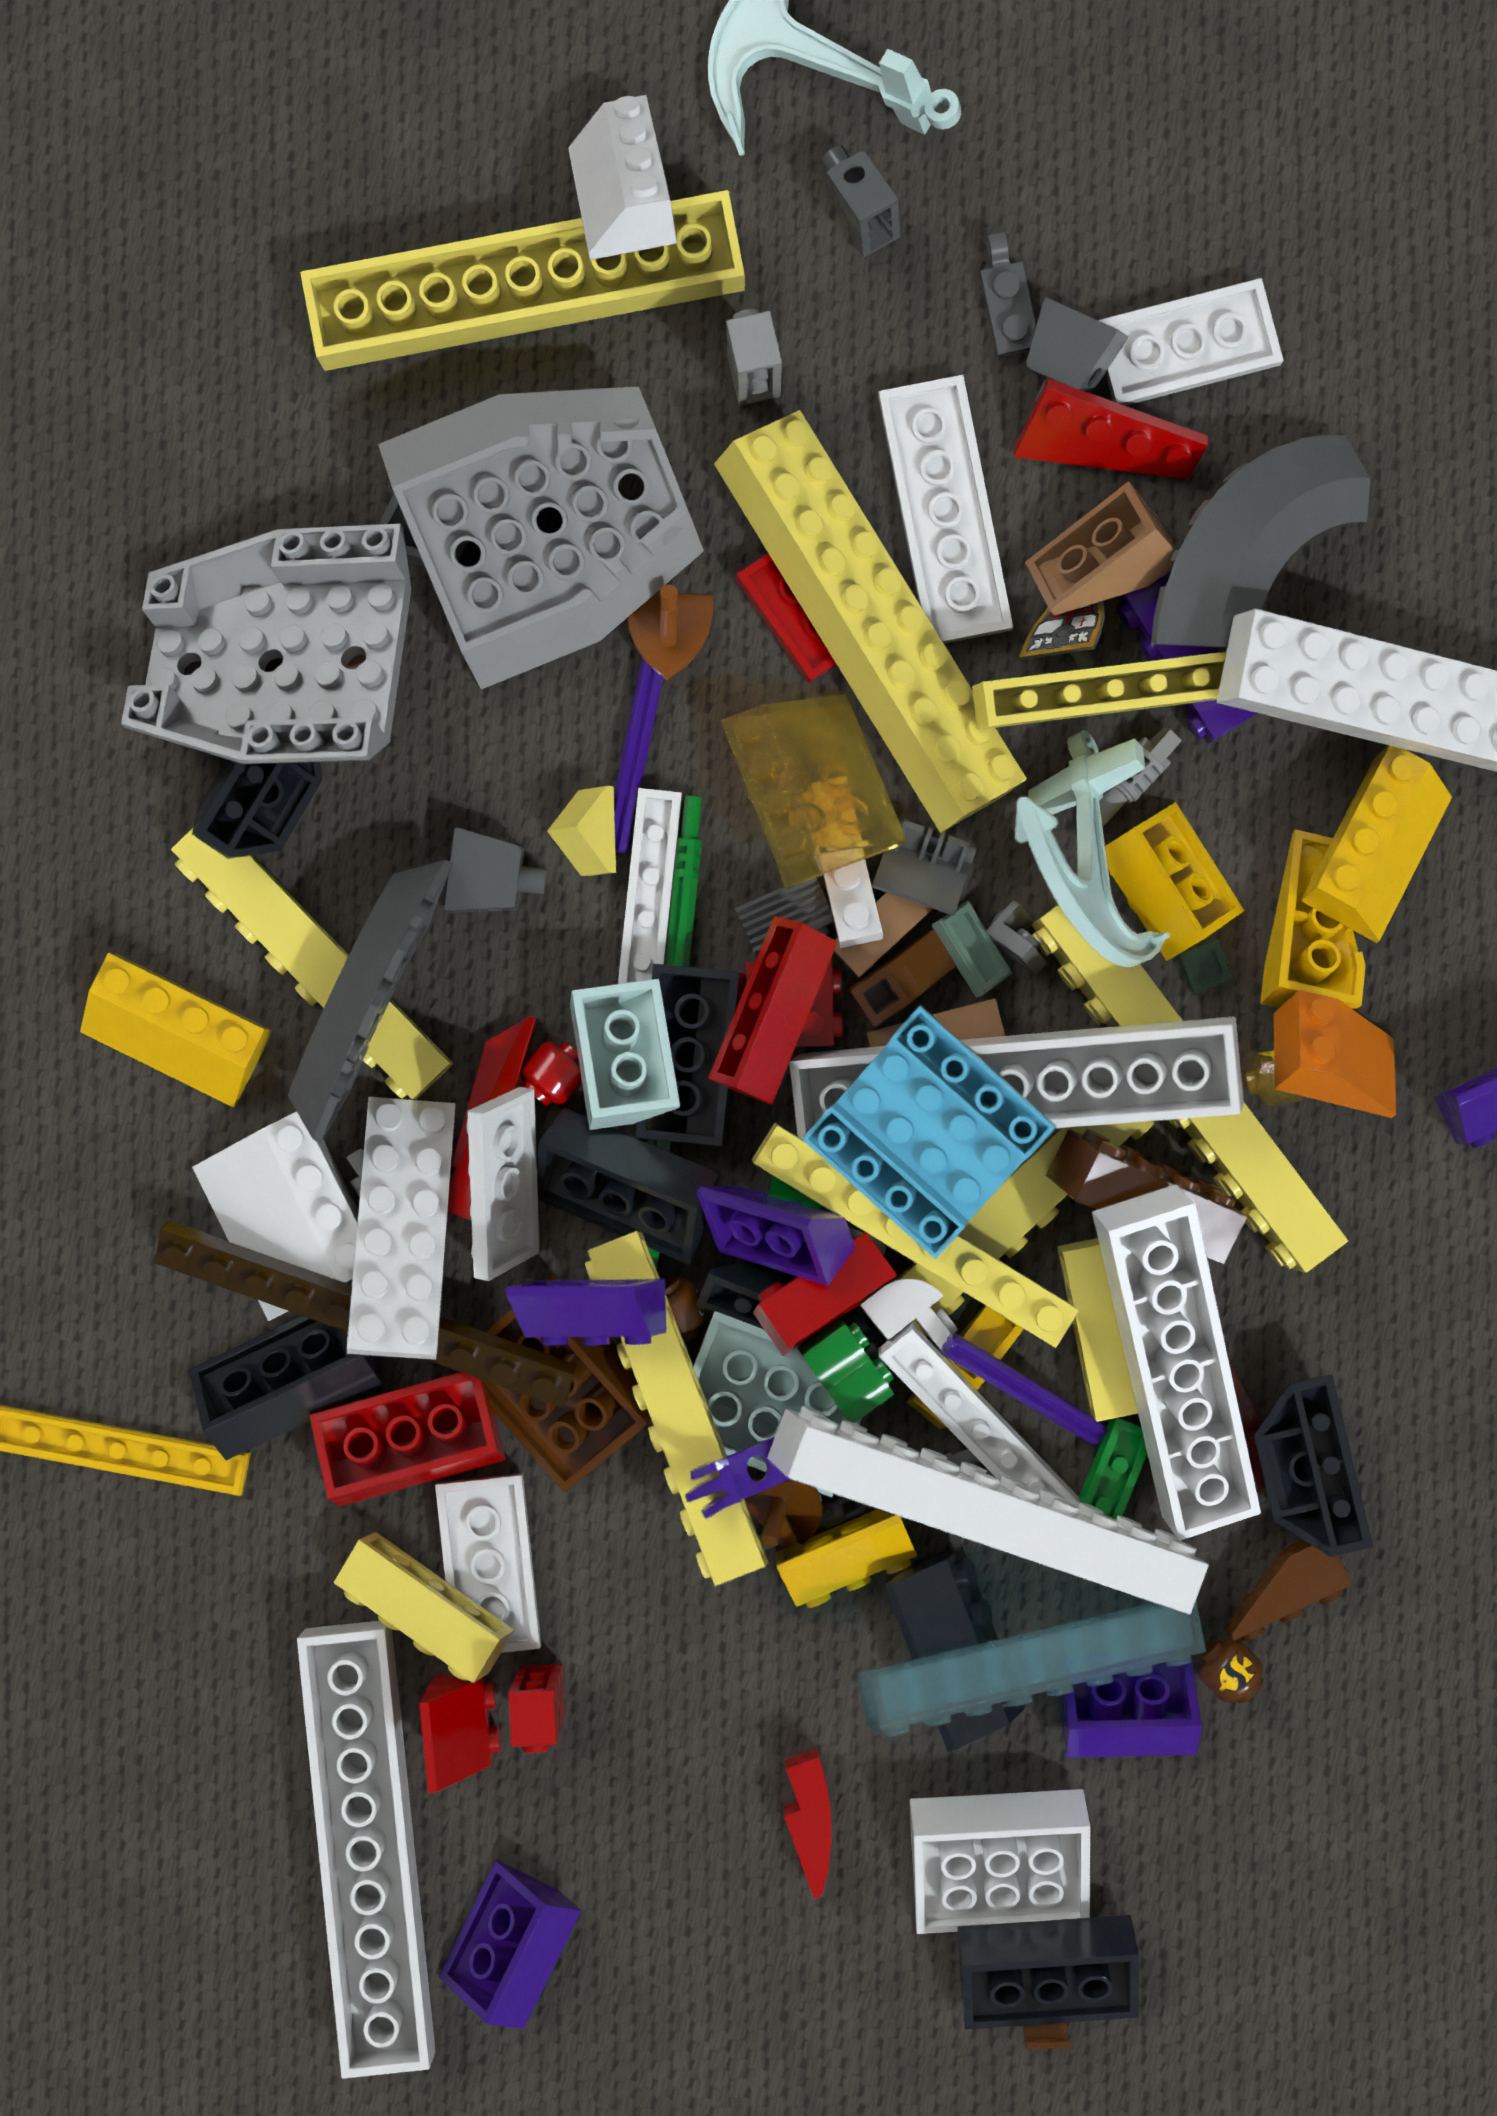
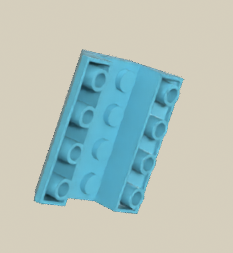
(928, 1132)

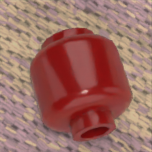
(553, 1073)

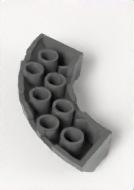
(1252, 531)
(364, 993)

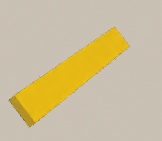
(121, 1450)

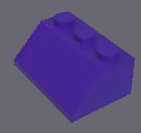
(1472, 1110)
(776, 1232)
(590, 1310)
(1134, 1715)
(509, 1946)

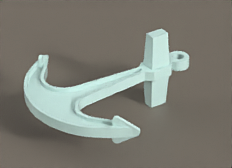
(765, 29)
(1088, 896)

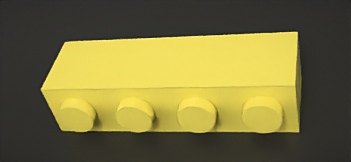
(1097, 1331)
(423, 1607)

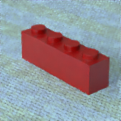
(773, 1009)

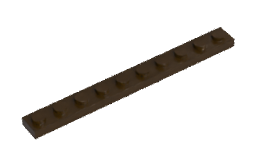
(330, 1303)

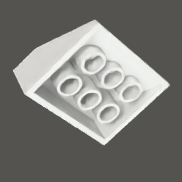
(284, 1200)
(1000, 1859)

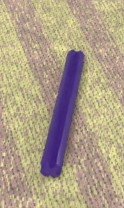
(635, 753)
(1024, 1389)

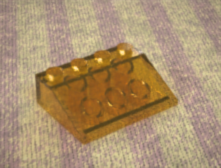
(812, 785)

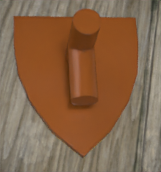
(671, 629)

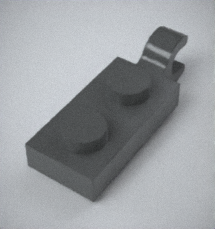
(1007, 299)

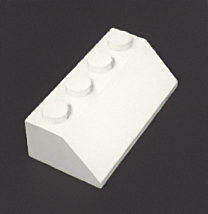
(621, 181)

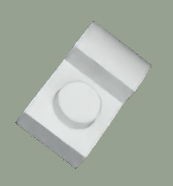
(903, 1302)

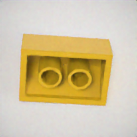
(1171, 880)
(845, 1557)

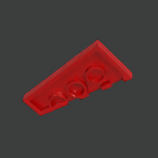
(1099, 433)

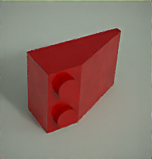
(457, 1729)

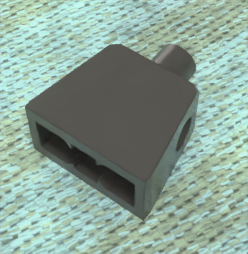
(862, 199)
(1072, 347)
(488, 874)

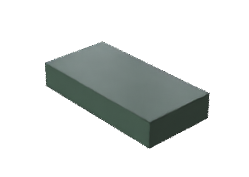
(972, 949)

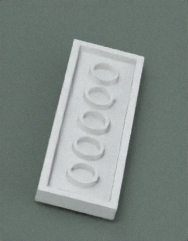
(945, 508)
(401, 1228)

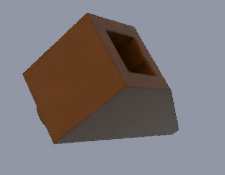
(900, 978)
(1292, 1581)

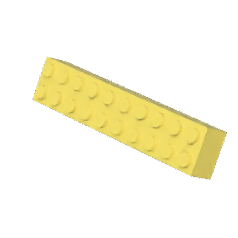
(513, 285)
(868, 619)
(1235, 1145)

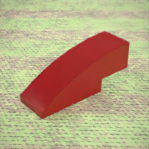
(810, 1817)

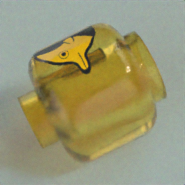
(1262, 1082)

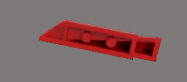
(497, 1074)

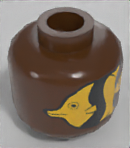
(1230, 1670)

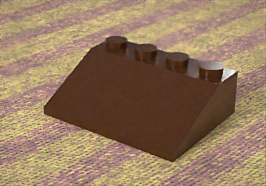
(595, 1418)

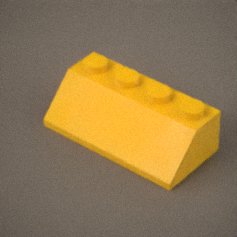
(1379, 843)
(173, 1029)

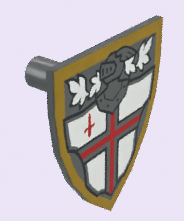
(1066, 633)

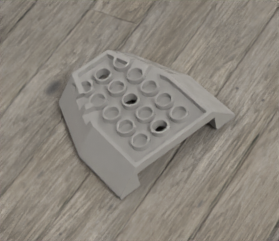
(487, 479)
(290, 597)

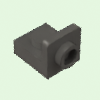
(1010, 935)

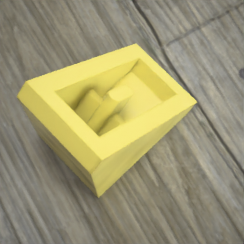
(588, 831)

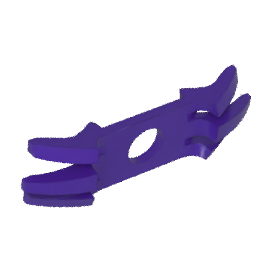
(734, 1478)

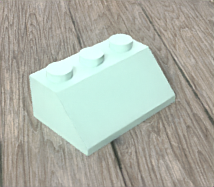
(623, 1053)

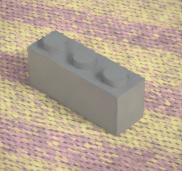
(753, 356)

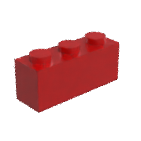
(807, 1307)
(536, 1707)

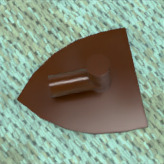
(787, 1512)

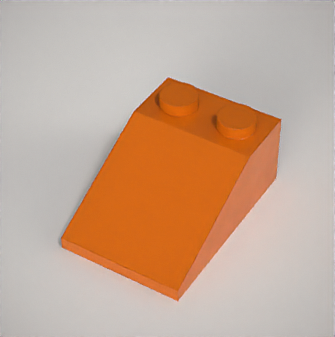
(1333, 1055)

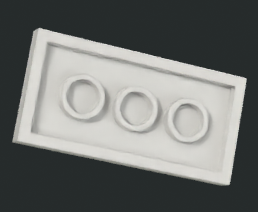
(1193, 343)
(503, 1183)
(490, 1551)

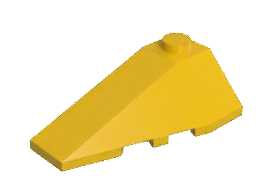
(1305, 945)

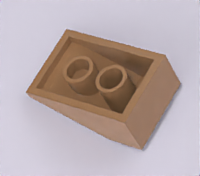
(1103, 554)

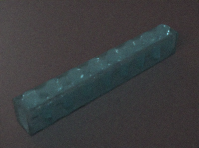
(1027, 1665)

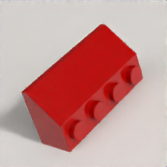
(406, 1438)

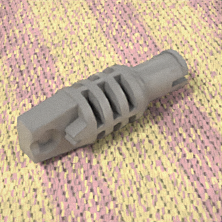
(1155, 757)

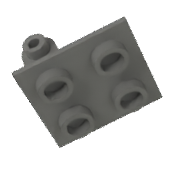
(926, 868)

